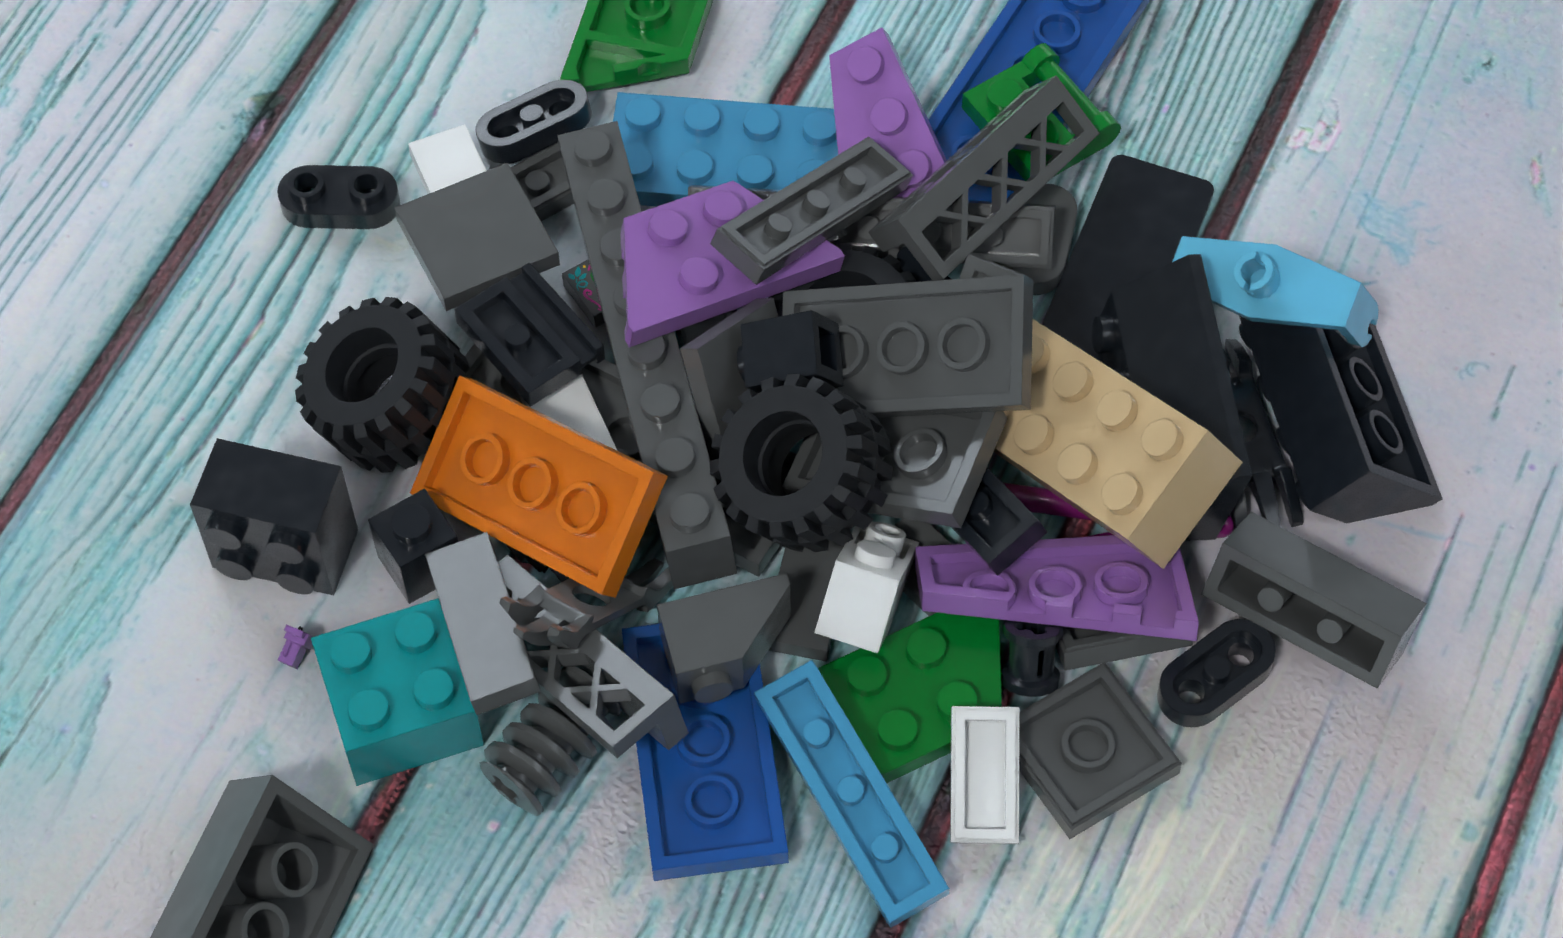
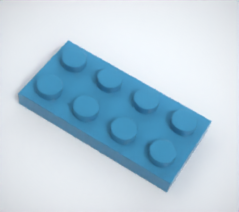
(714, 142)

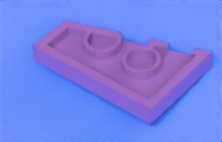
(879, 102)

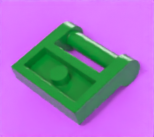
(1039, 64)

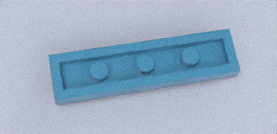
(851, 794)

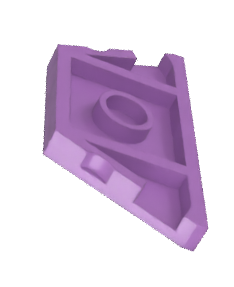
(681, 279)

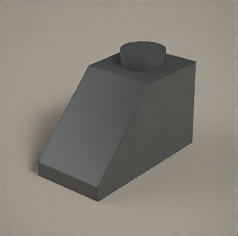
(722, 636)

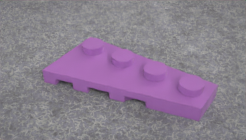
(1063, 583)

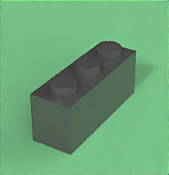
(1313, 599)

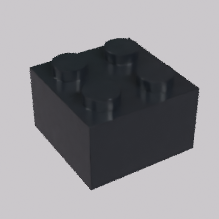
(274, 517)

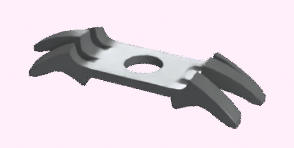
(562, 607)

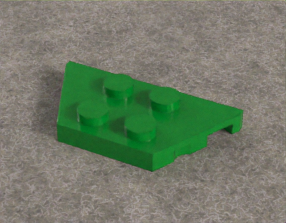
(635, 41)
(907, 690)

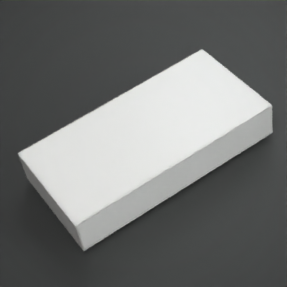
(984, 775)

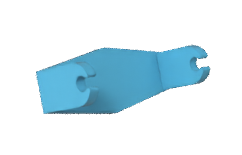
(1282, 287)

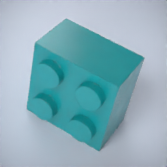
(397, 691)

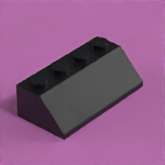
(1169, 343)
(1341, 421)

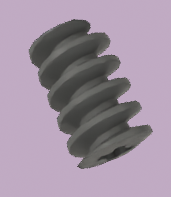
(540, 747)

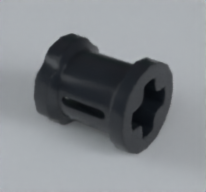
(1031, 656)

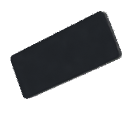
(1126, 235)

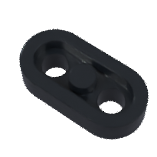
(533, 121)
(336, 197)
(1213, 676)

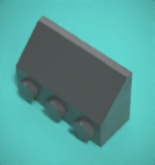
(265, 868)

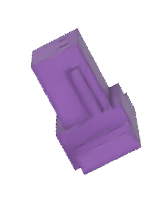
(295, 646)

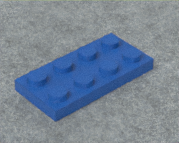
(716, 791)

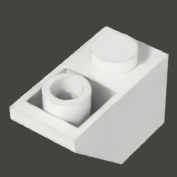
(867, 586)

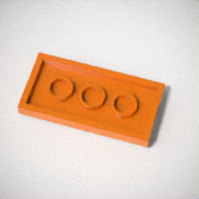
(539, 486)

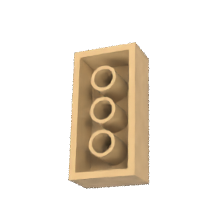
(1114, 449)

